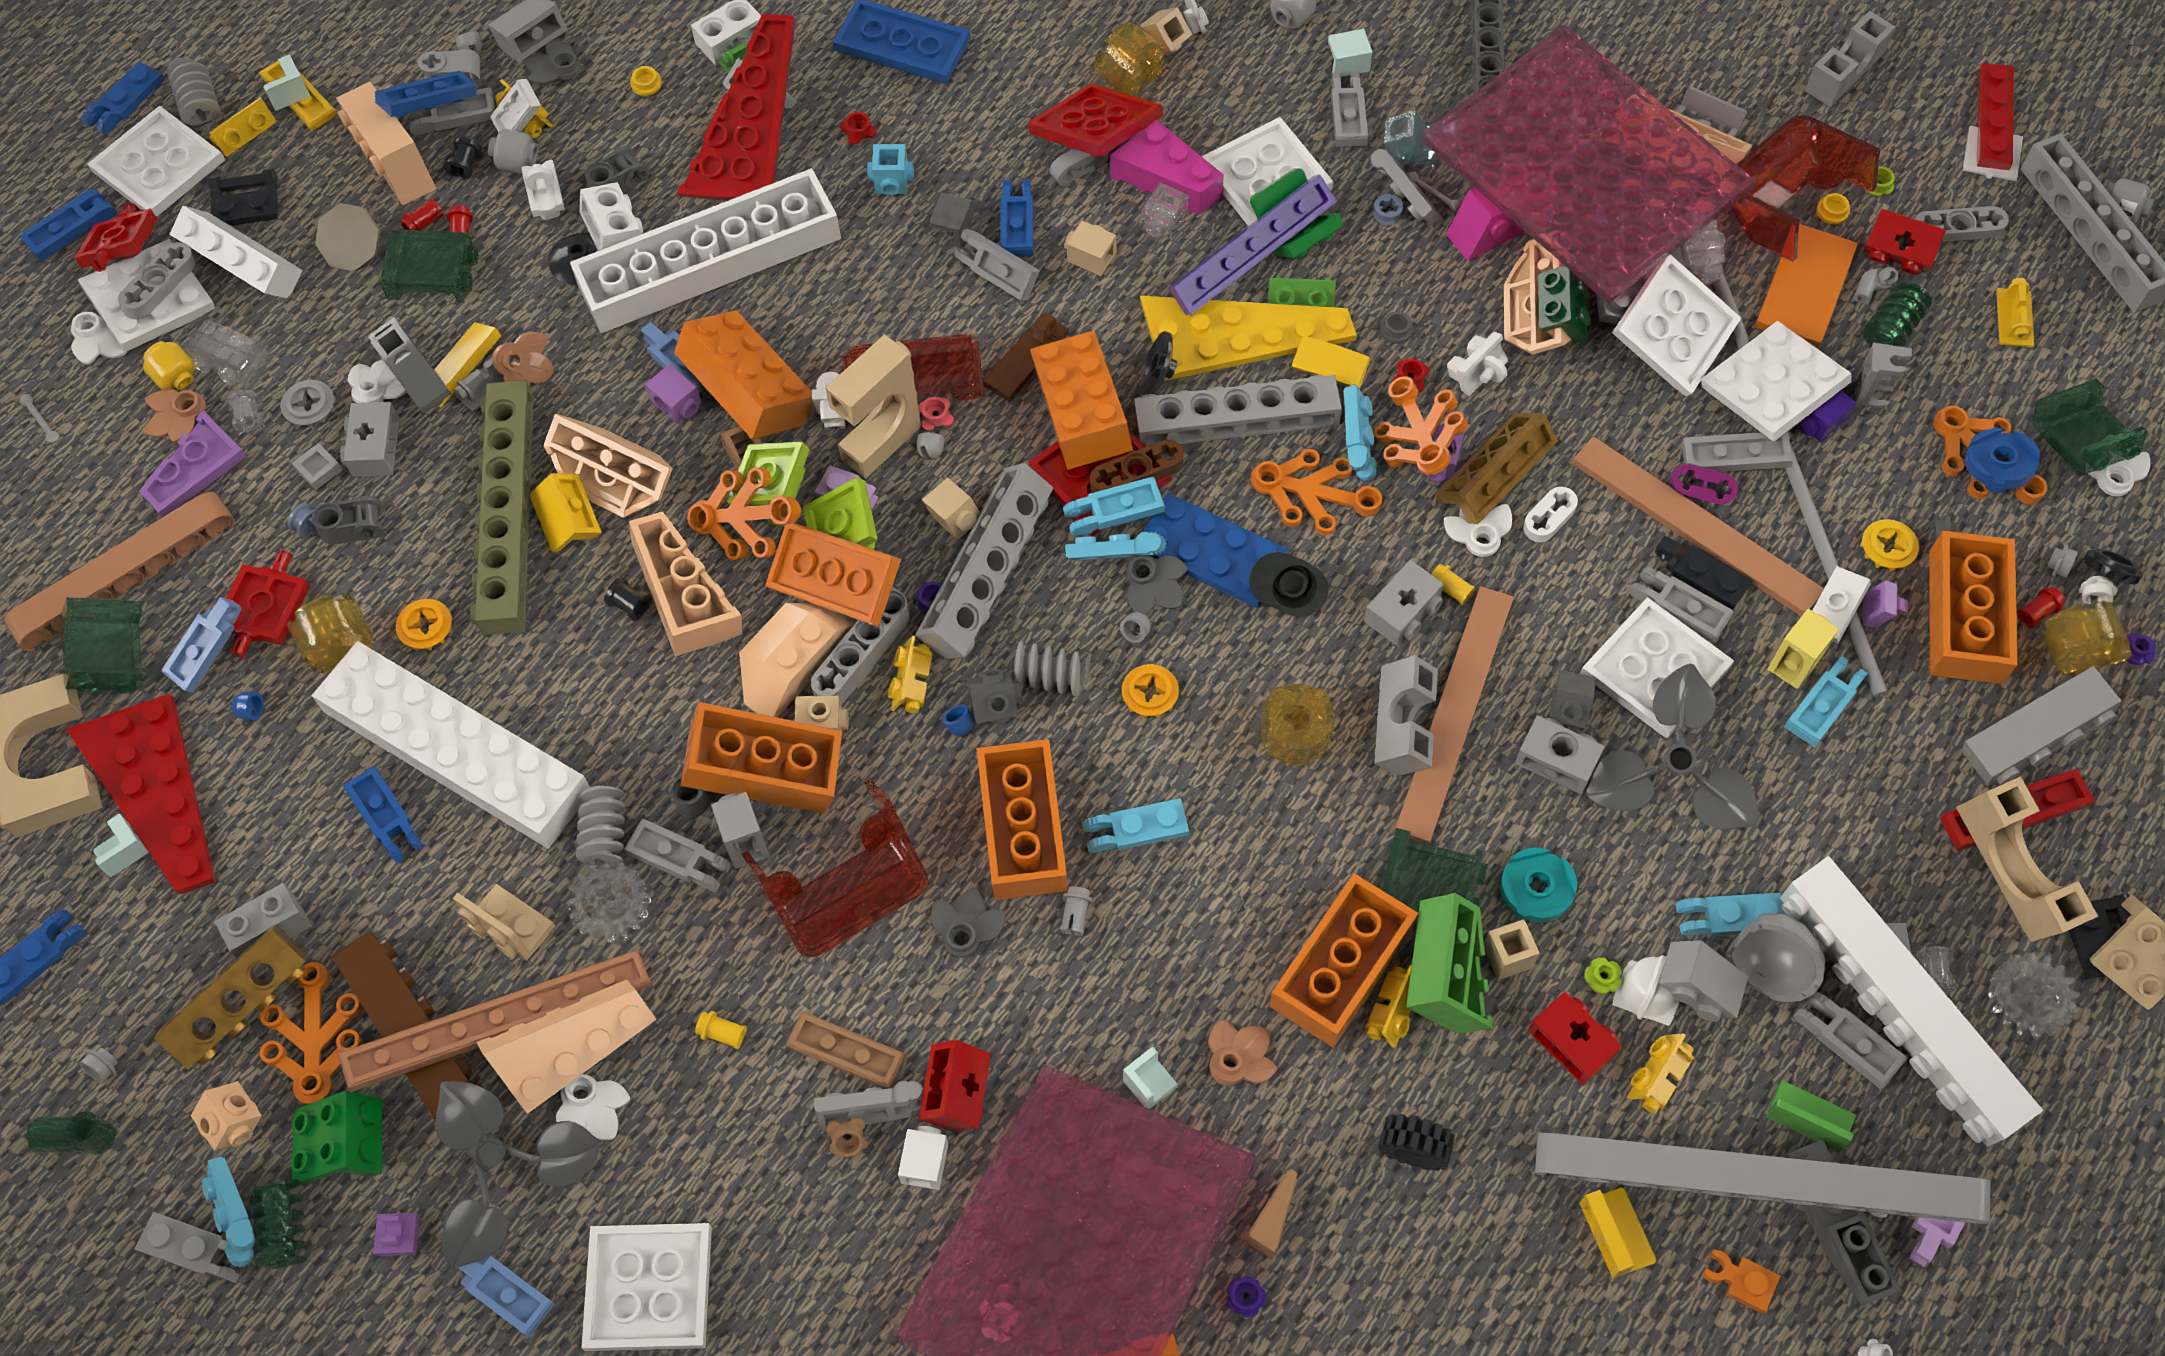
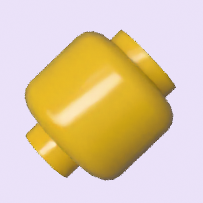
(168, 365)

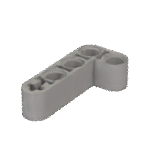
(857, 648)

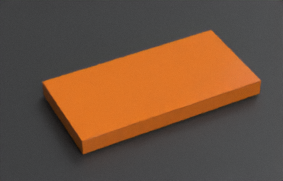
(1808, 288)
(833, 573)

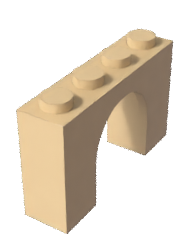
(884, 388)
(45, 801)
(1997, 830)

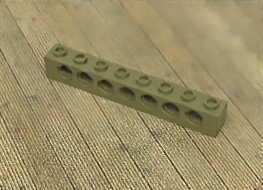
(508, 612)

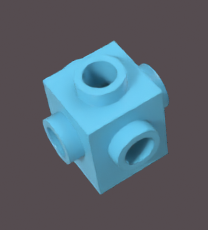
(890, 169)

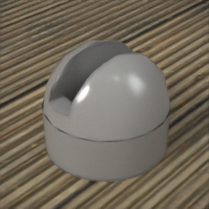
(468, 39)
(930, 445)
(1130, 623)

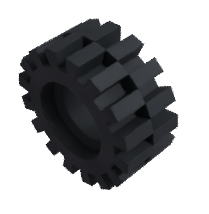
(1416, 1142)

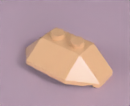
(1522, 302)
(612, 469)
(788, 653)

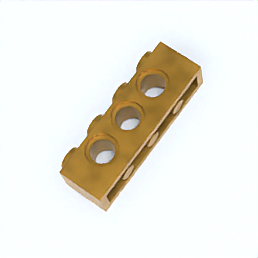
(191, 1046)

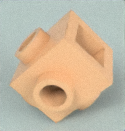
(226, 1116)

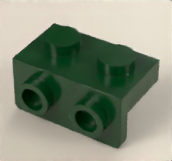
(1563, 303)

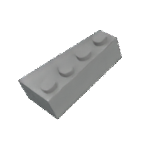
(2042, 727)

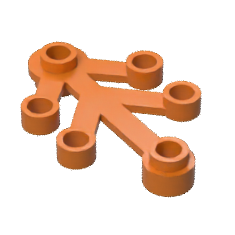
(1964, 432)
(1432, 456)
(1311, 489)
(706, 515)
(313, 1038)

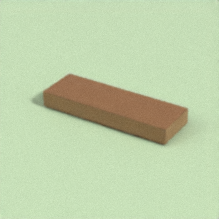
(845, 1050)

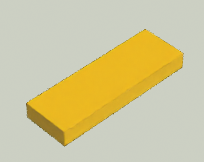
(312, 110)
(466, 355)

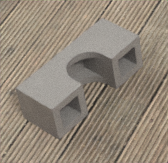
(1843, 67)
(1404, 689)

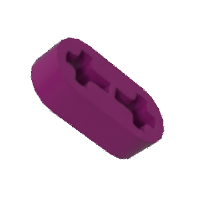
(1706, 475)

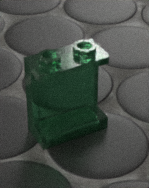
(428, 263)
(2085, 430)
(102, 645)
(1427, 871)

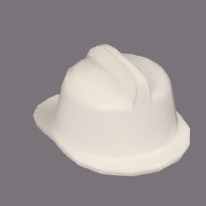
(1643, 993)

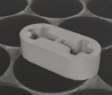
(1074, 165)

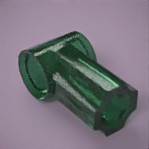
(70, 1134)

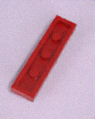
(1995, 116)
(2053, 797)

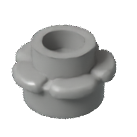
(2062, 561)
(98, 1064)

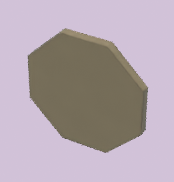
(347, 237)

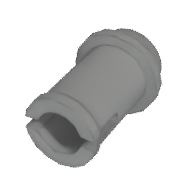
(1075, 910)

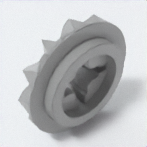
(296, 397)

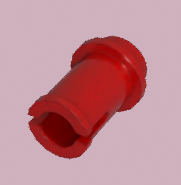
(422, 216)
(459, 218)
(2048, 601)

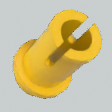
(1453, 584)
(720, 1029)

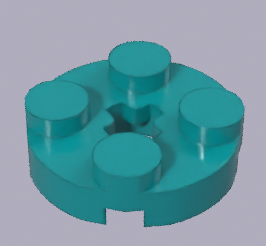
(1548, 868)

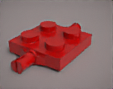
(116, 238)
(267, 603)

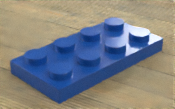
(902, 40)
(1211, 547)

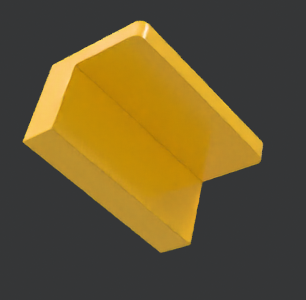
(564, 510)
(1617, 1231)

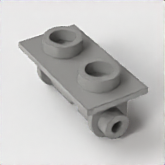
(474, 386)

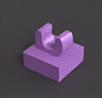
(1882, 604)
(396, 1234)

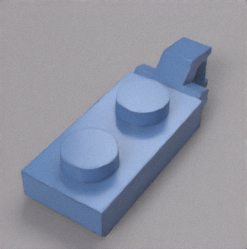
(662, 351)
(201, 644)
(506, 1294)

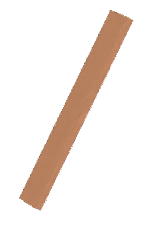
(1698, 526)
(1455, 713)
(461, 1030)

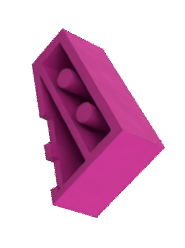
(1162, 157)
(1480, 226)

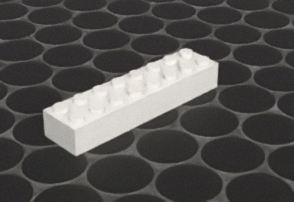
(706, 250)
(452, 744)
(1910, 1005)

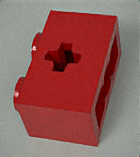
(1921, 242)
(1580, 1057)
(955, 1086)

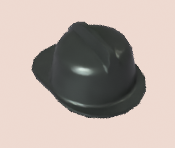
(1288, 584)

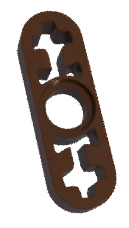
(1142, 456)

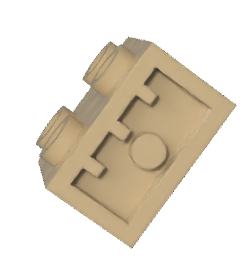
(506, 921)
(2136, 955)

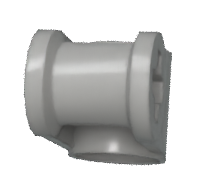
(450, 61)

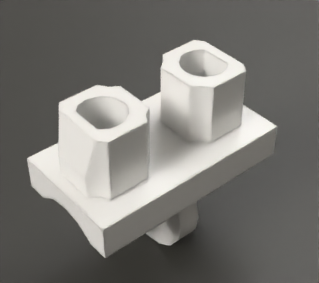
(543, 190)
(1484, 363)
(821, 403)

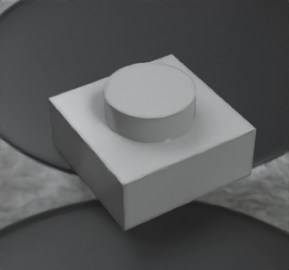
(317, 466)

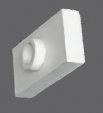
(516, 107)
(1841, 598)

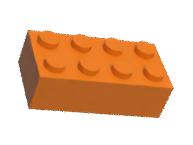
(744, 374)
(1081, 400)
(1972, 607)
(762, 756)
(1022, 820)
(1343, 960)

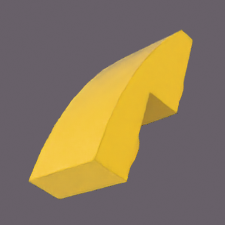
(1328, 359)

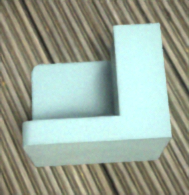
(1350, 52)
(286, 89)
(120, 849)
(1148, 1079)

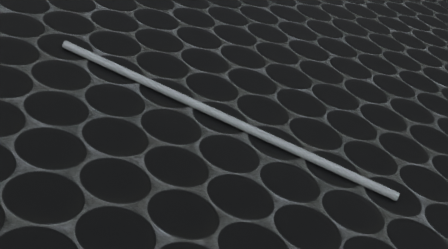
(1813, 522)

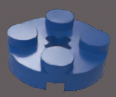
(2001, 475)

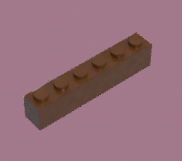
(393, 1007)

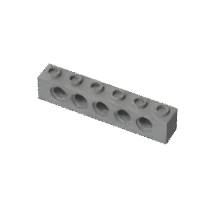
(2096, 222)
(1253, 419)
(1016, 488)

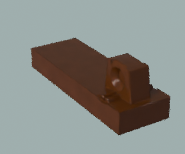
(1017, 364)

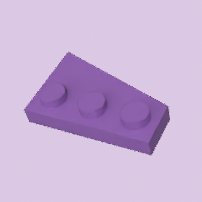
(194, 465)

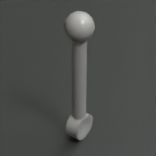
(1454, 205)
(51, 436)

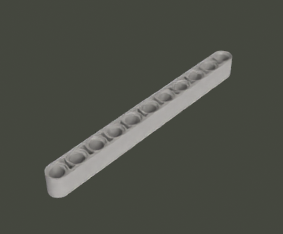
(1765, 1178)

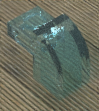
(1405, 142)

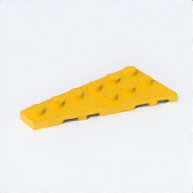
(1240, 332)

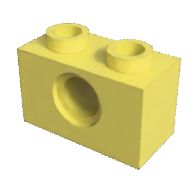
(1803, 648)

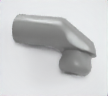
(1874, 281)

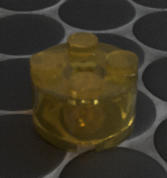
(1130, 59)
(328, 630)
(2086, 638)
(1298, 705)

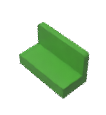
(1811, 1116)

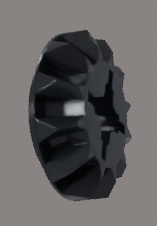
(2113, 566)

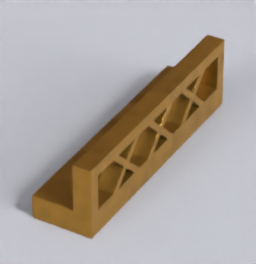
(1503, 463)

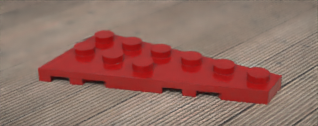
(747, 126)
(148, 775)

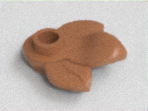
(527, 359)
(170, 415)
(1244, 1049)

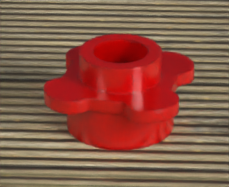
(856, 120)
(1413, 367)

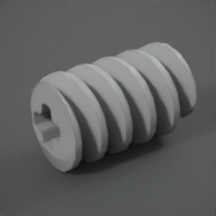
(193, 91)
(1051, 669)
(599, 825)

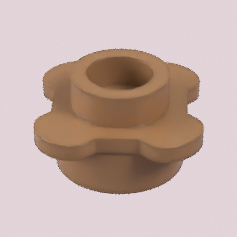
(847, 1146)

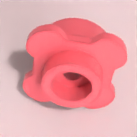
(935, 405)

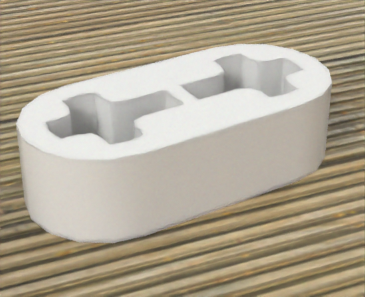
(1545, 509)

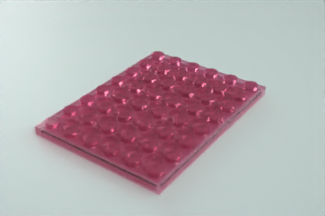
(1587, 162)
(1079, 1232)

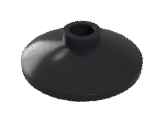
(563, 254)
(1159, 363)

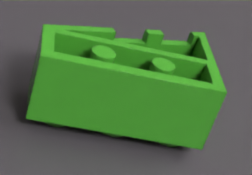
(1447, 965)

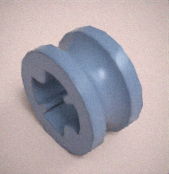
(1384, 202)
(301, 521)

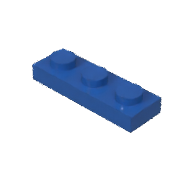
(425, 94)

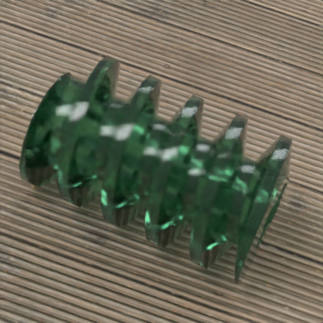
(1898, 315)
(275, 1224)

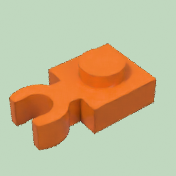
(1747, 1281)

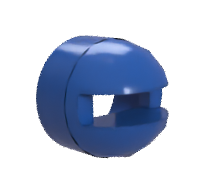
(243, 704)
(958, 720)

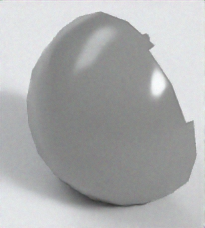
(1783, 953)

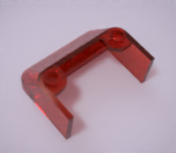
(1791, 157)
(939, 364)
(851, 893)

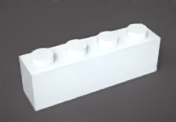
(235, 252)

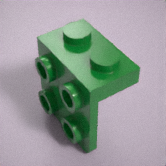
(1317, 231)
(337, 1137)

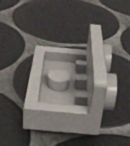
(1712, 111)

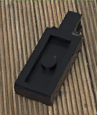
(1703, 572)

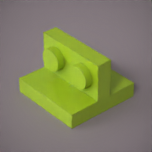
(785, 465)
(844, 514)

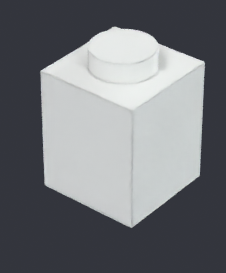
(923, 1158)

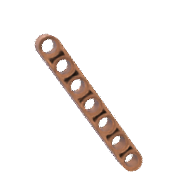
(121, 567)

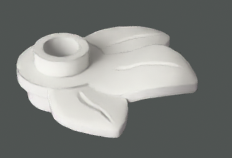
(1195, 17)
(93, 341)
(374, 383)
(2126, 472)
(1492, 528)
(597, 1109)

